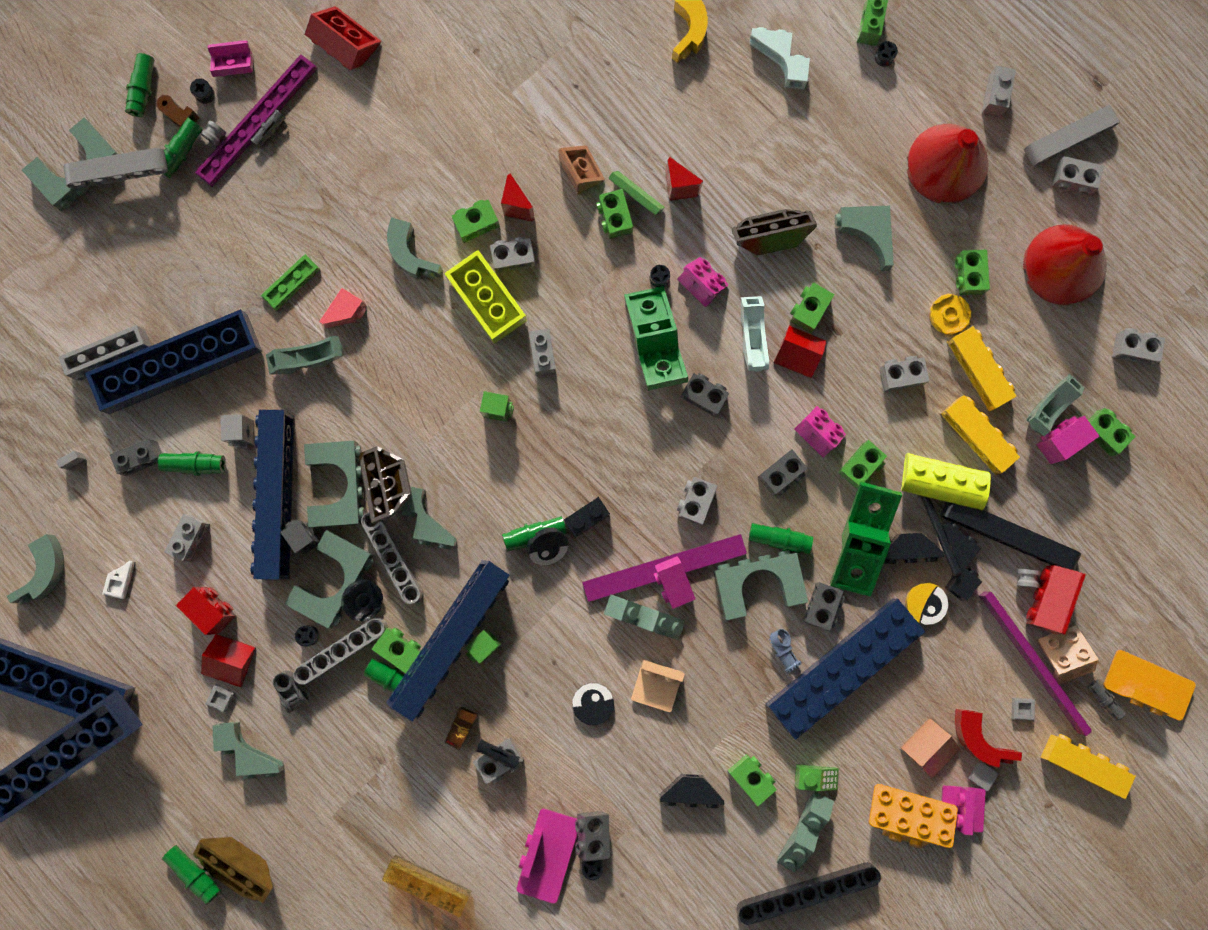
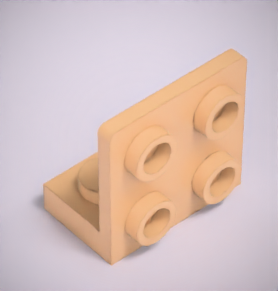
(1069, 654)
(657, 685)

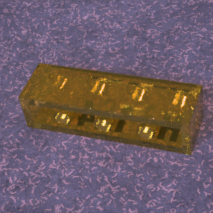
(426, 885)

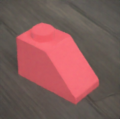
(343, 310)

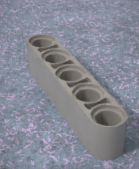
(1071, 136)
(115, 168)
(400, 564)
(331, 655)

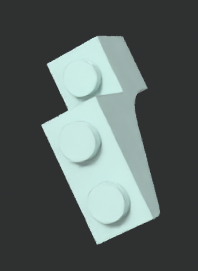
(777, 47)
(754, 334)

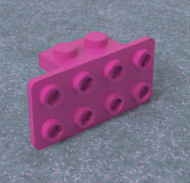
(547, 856)

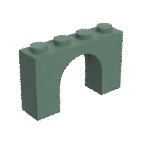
(55, 187)
(348, 509)
(354, 563)
(784, 568)

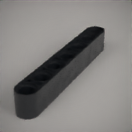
(1012, 535)
(797, 890)

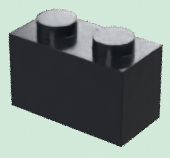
(587, 517)

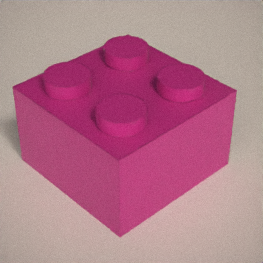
(1067, 439)

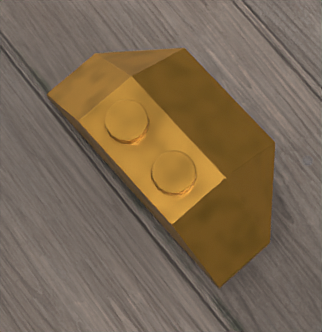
(235, 866)

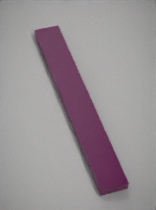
(240, 137)
(644, 573)
(1035, 663)

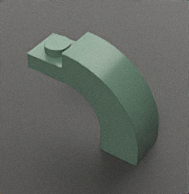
(398, 241)
(1053, 404)
(48, 571)

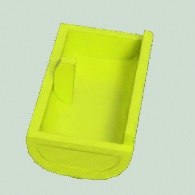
(945, 481)

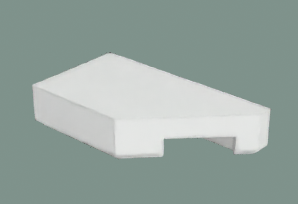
(118, 581)

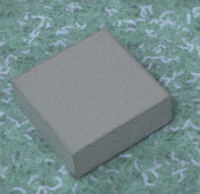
(70, 460)
(220, 698)
(1023, 709)
(983, 775)

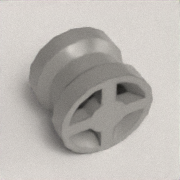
(213, 133)
(1028, 578)

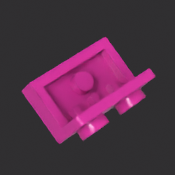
(230, 58)

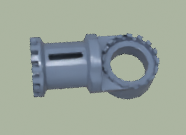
(784, 650)

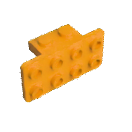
(1149, 685)
(912, 817)

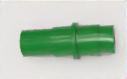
(139, 85)
(181, 145)
(192, 463)
(519, 537)
(781, 538)
(383, 675)
(191, 875)

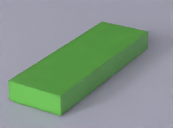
(636, 192)
(290, 282)

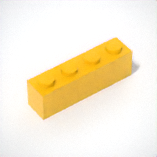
(981, 368)
(980, 434)
(1088, 766)

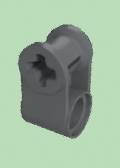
(290, 692)

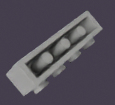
(103, 351)

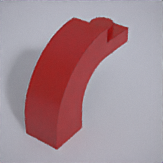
(969, 732)

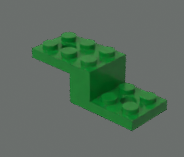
(656, 338)
(865, 539)

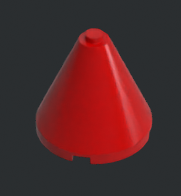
(947, 163)
(1065, 264)

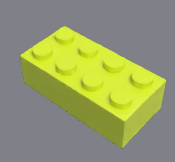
(486, 296)

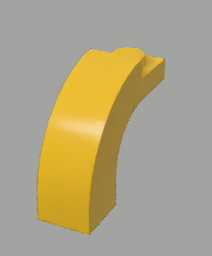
(696, 17)

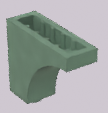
(872, 226)

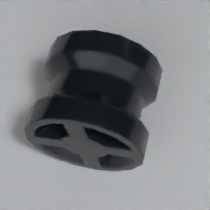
(886, 48)
(205, 95)
(659, 272)
(303, 638)
(590, 871)

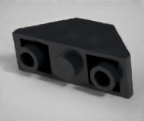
(911, 547)
(691, 790)

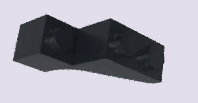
(964, 551)

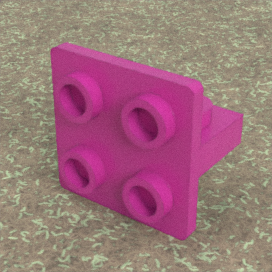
(702, 281)
(820, 431)
(970, 807)

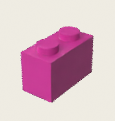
(675, 582)

